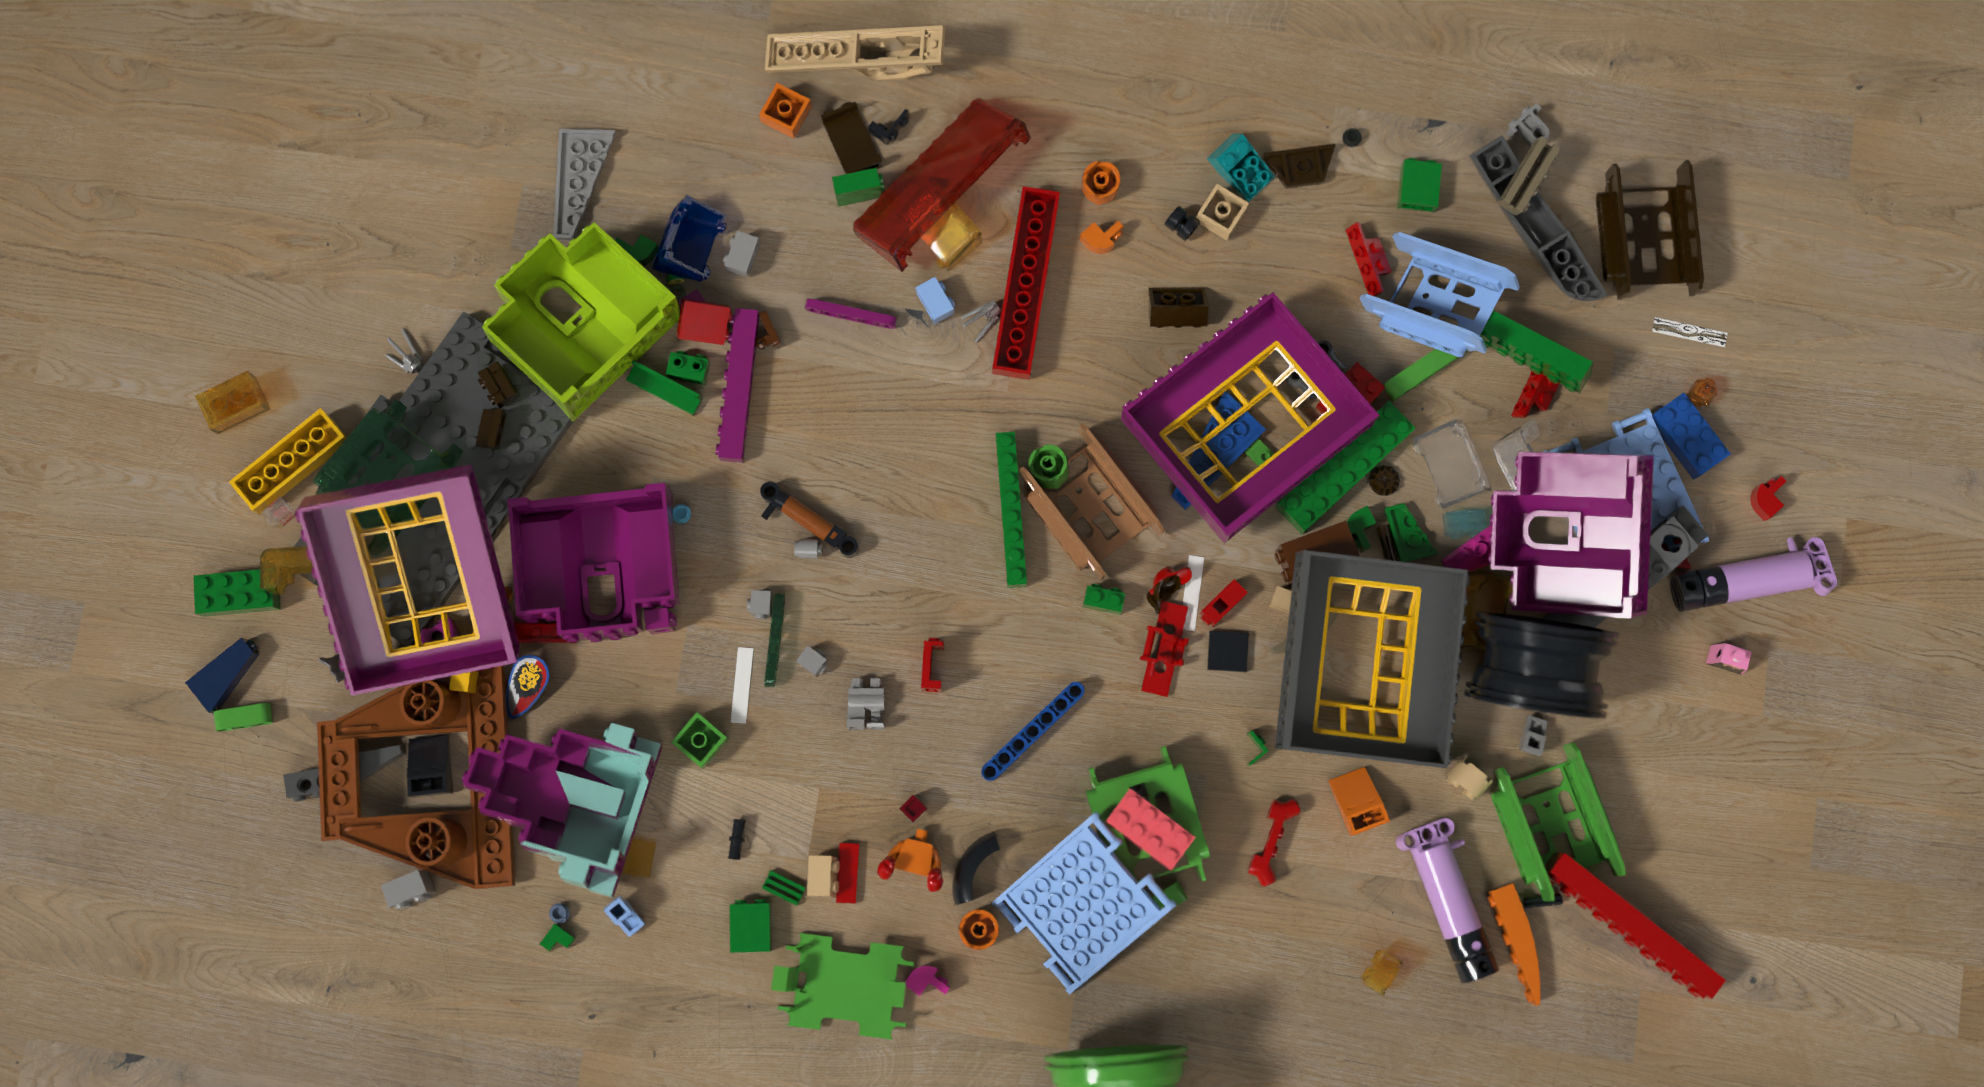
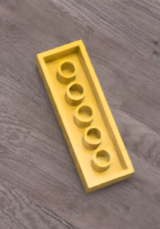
(289, 461)

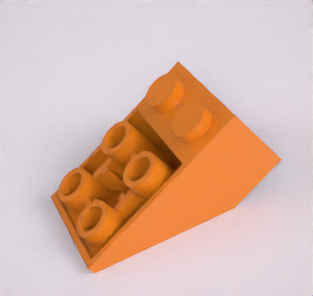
(1358, 801)

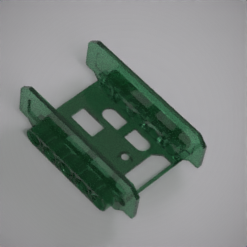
(355, 453)

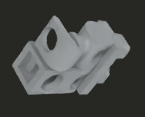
(865, 699)

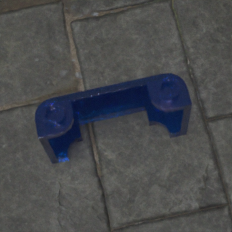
(689, 240)

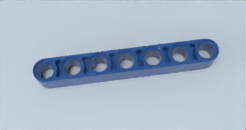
(1035, 722)

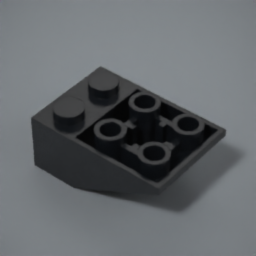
(429, 767)

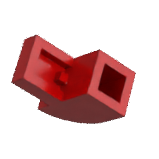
(1763, 498)

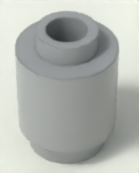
(807, 548)

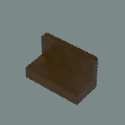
(491, 428)

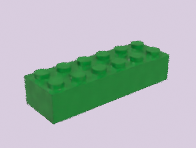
(1536, 352)

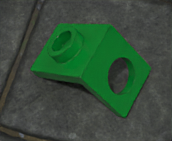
(1260, 743)

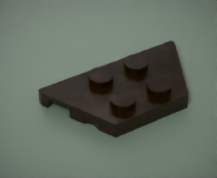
(1301, 165)

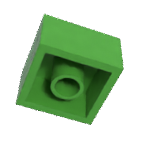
(700, 740)

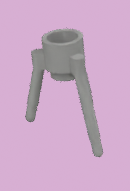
(989, 311)
(412, 363)

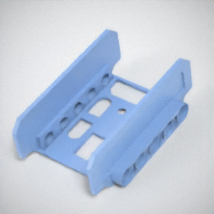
(1485, 277)

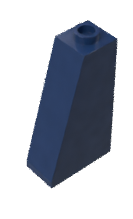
(221, 676)

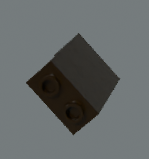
(850, 139)

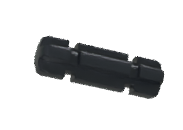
(1537, 901)

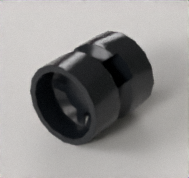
(1175, 222)

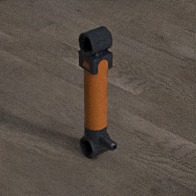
(807, 518)

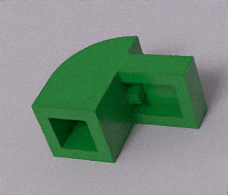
(642, 251)
(1357, 523)

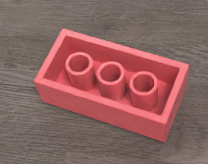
(1150, 829)

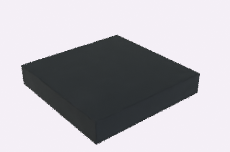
(1227, 651)

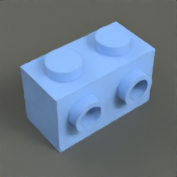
(935, 300)

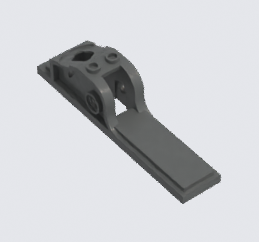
(1661, 562)

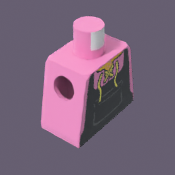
(1731, 658)

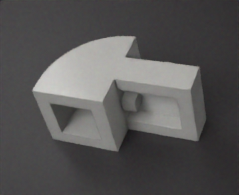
(1533, 736)

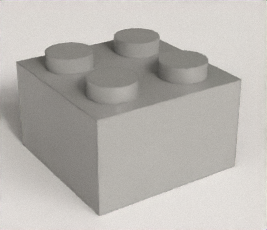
(407, 889)

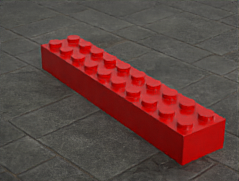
(1026, 283)
(1633, 926)

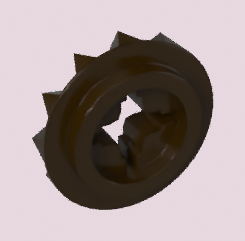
(1377, 485)

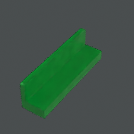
(664, 388)

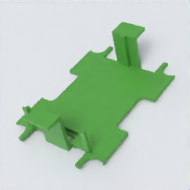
(844, 986)

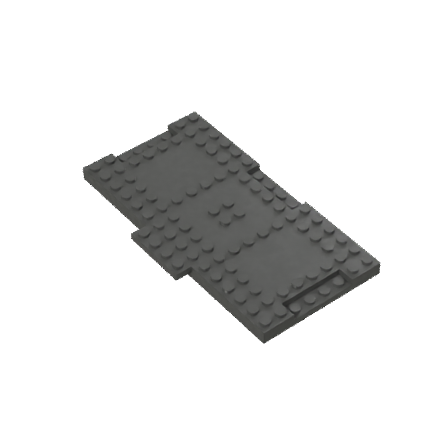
(447, 409)

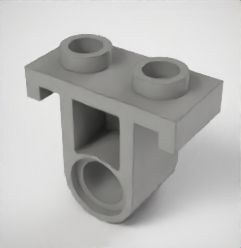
(1528, 125)

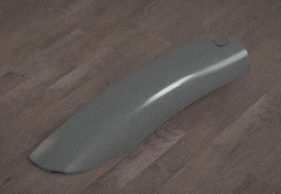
(1539, 227)

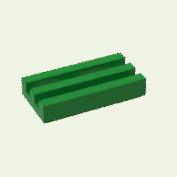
(768, 880)

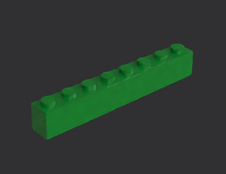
(1011, 510)

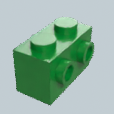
(688, 368)
(1103, 599)

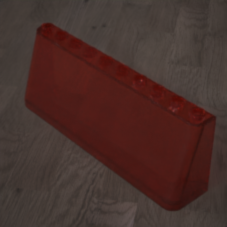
(938, 179)

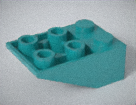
(1241, 166)

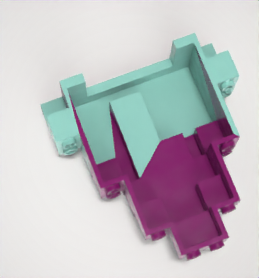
(570, 798)

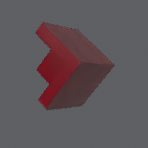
(913, 808)

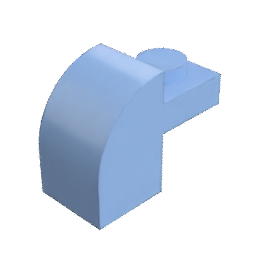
(623, 915)

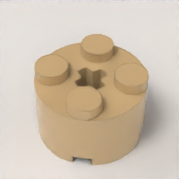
(1469, 779)

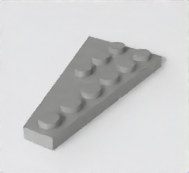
(578, 169)

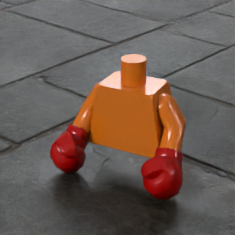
(914, 857)

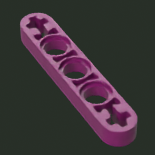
(850, 313)

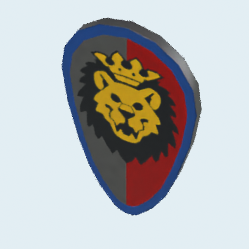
(526, 684)

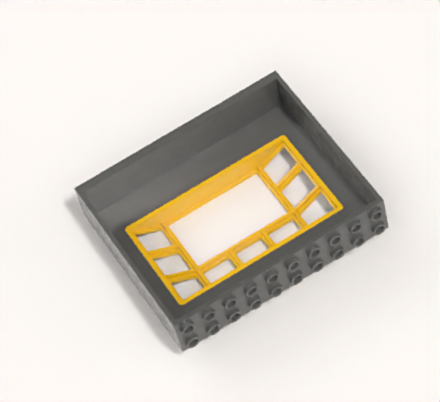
(1427, 668)

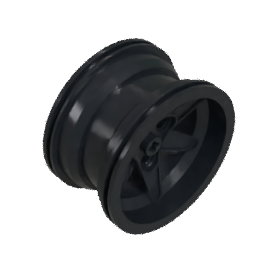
(1541, 665)

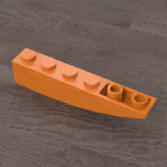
(1518, 937)

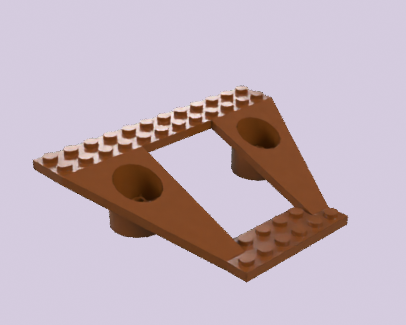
(477, 845)

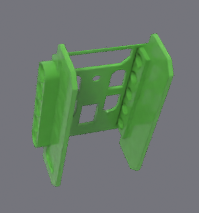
(1160, 778)
(1599, 838)

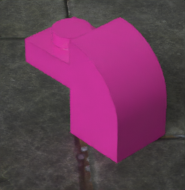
(922, 976)

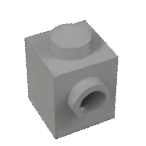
(760, 604)
(813, 661)

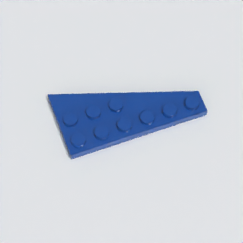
(1226, 445)

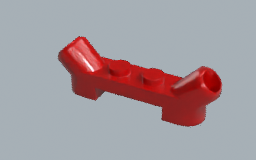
(1278, 813)

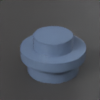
(559, 913)

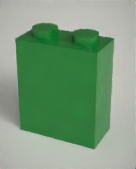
(1419, 185)
(858, 187)
(750, 926)

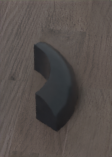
(968, 865)

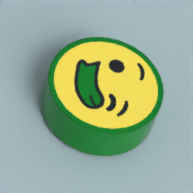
(674, 280)

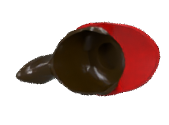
(1165, 584)

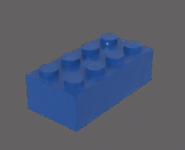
(1689, 436)

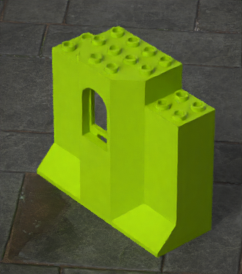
(621, 314)

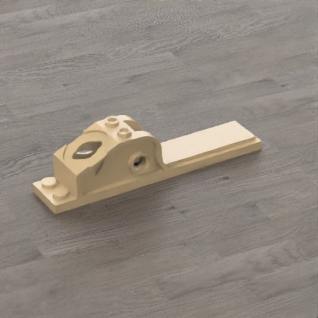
(842, 51)

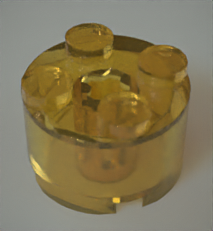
(1382, 972)

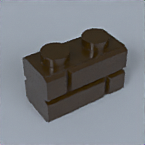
(498, 385)

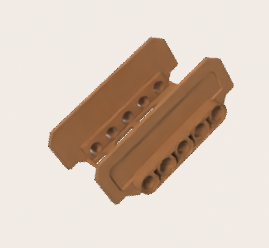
(1137, 508)

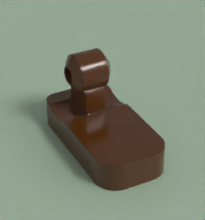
(771, 338)

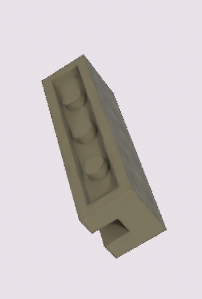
(1528, 176)

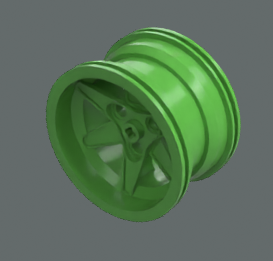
(1118, 1066)

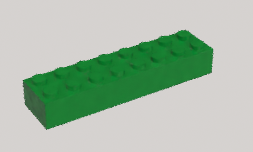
(1342, 472)

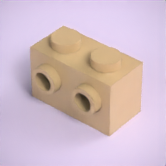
(822, 876)

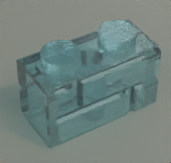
(1464, 523)

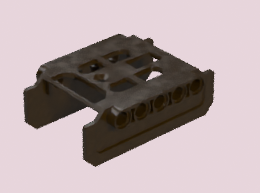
(1682, 208)

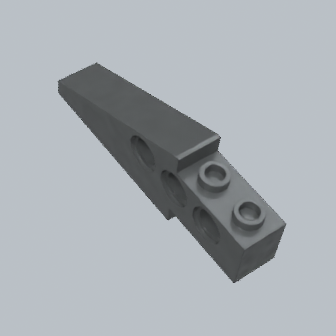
(369, 764)

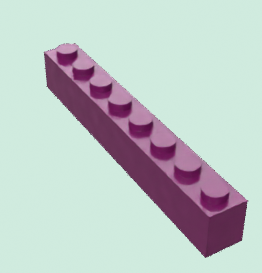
(738, 386)

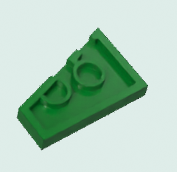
(1407, 536)

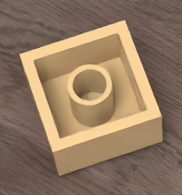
(1222, 212)

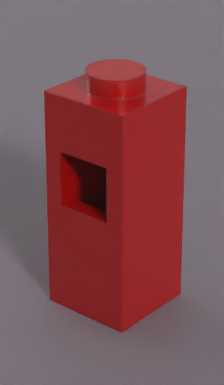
(1222, 603)

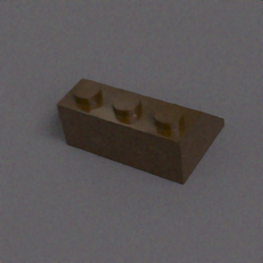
(1178, 307)

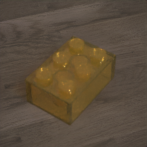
(232, 402)

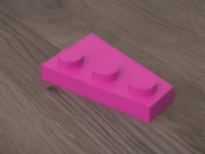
(1471, 554)

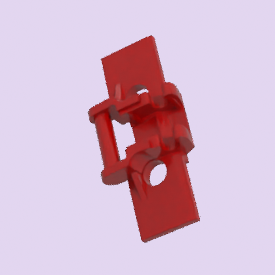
(1170, 648)

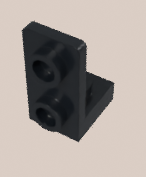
(881, 133)

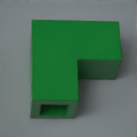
(557, 935)

